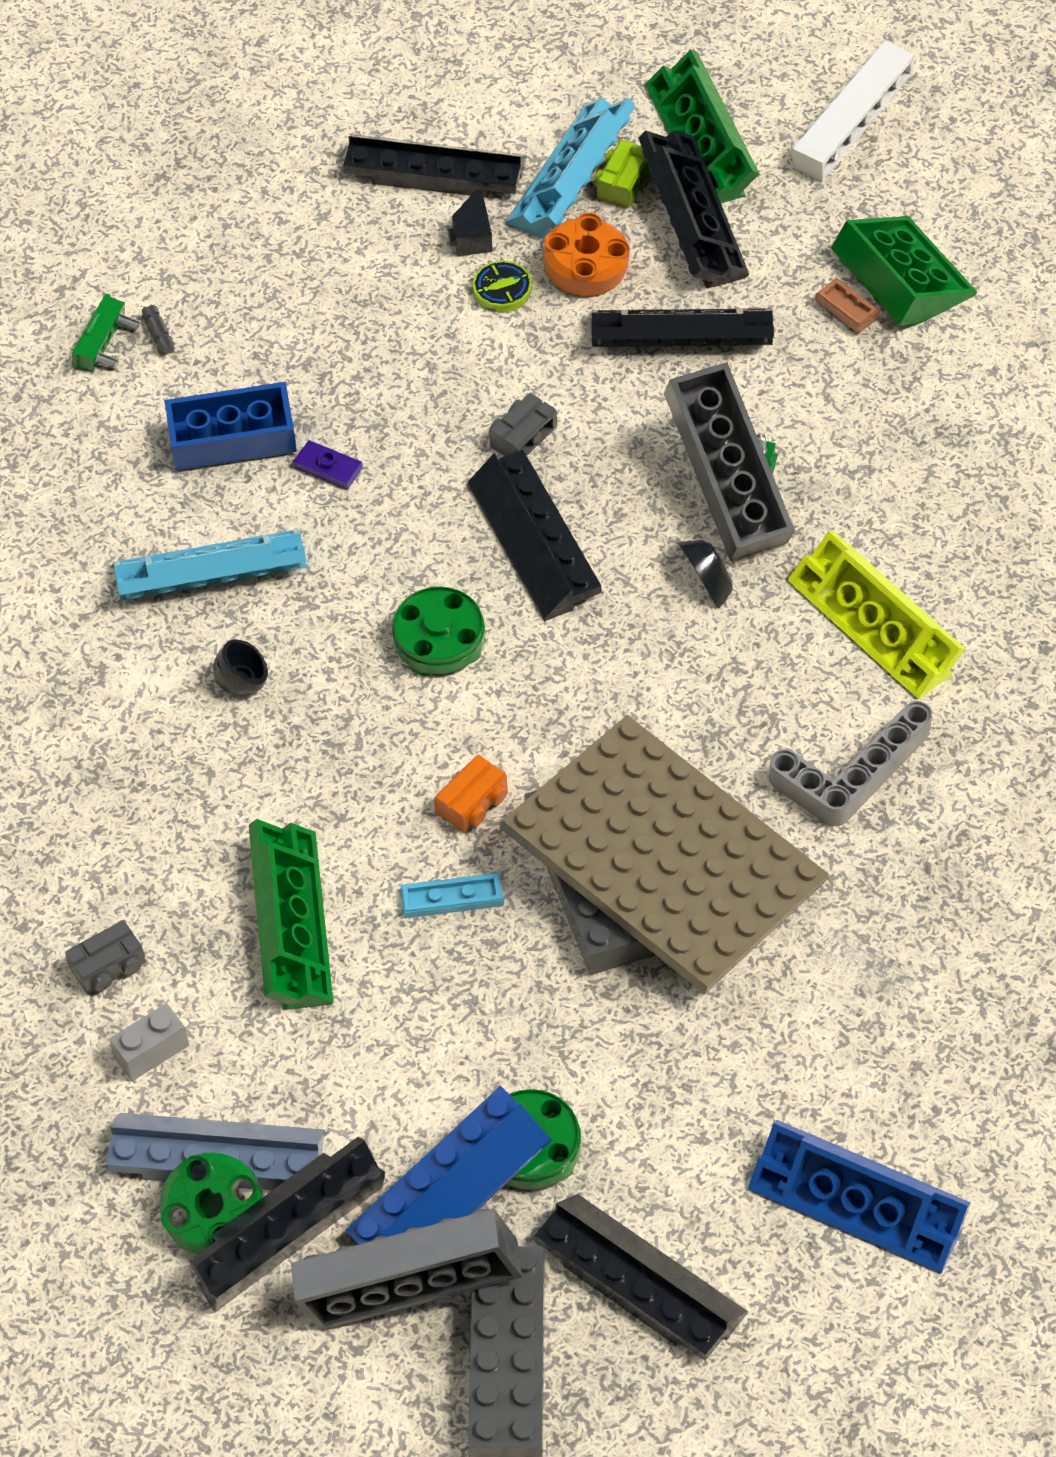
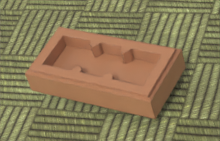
(847, 305)

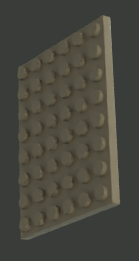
(665, 853)

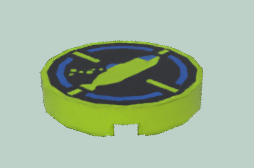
(502, 286)

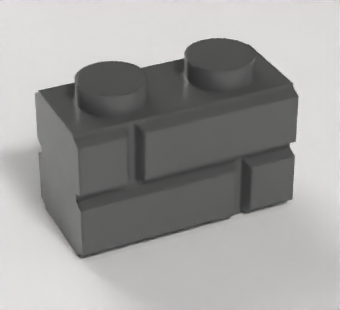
(523, 426)
(105, 957)

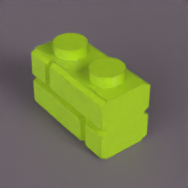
(622, 174)

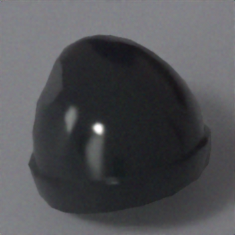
(240, 668)

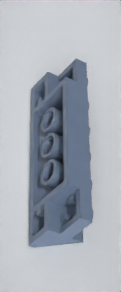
(160, 1143)

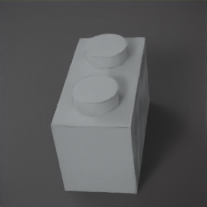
(149, 1042)

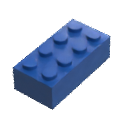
(230, 425)

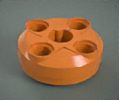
(585, 255)

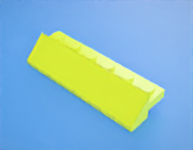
(877, 615)

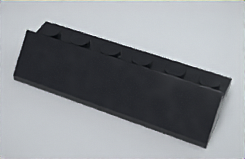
(433, 166)
(694, 208)
(682, 327)
(533, 534)
(286, 1221)
(639, 1276)

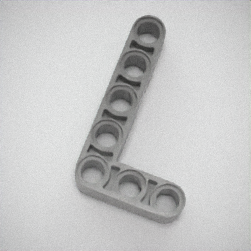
(859, 771)

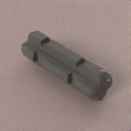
(158, 329)

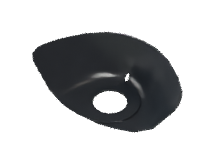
(709, 569)

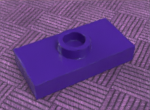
(328, 464)

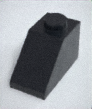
(471, 227)

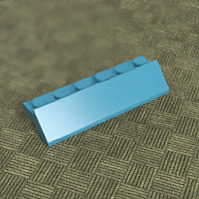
(570, 166)
(210, 564)

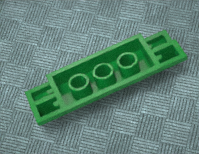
(693, 106)
(290, 915)

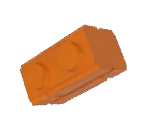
(471, 794)

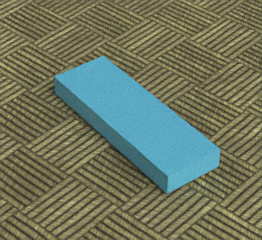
(452, 895)

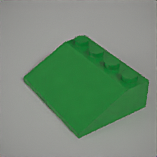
(901, 268)

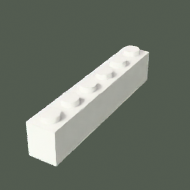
(852, 111)

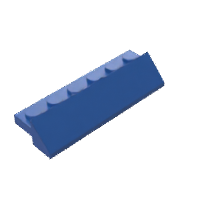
(458, 1171)
(859, 1196)

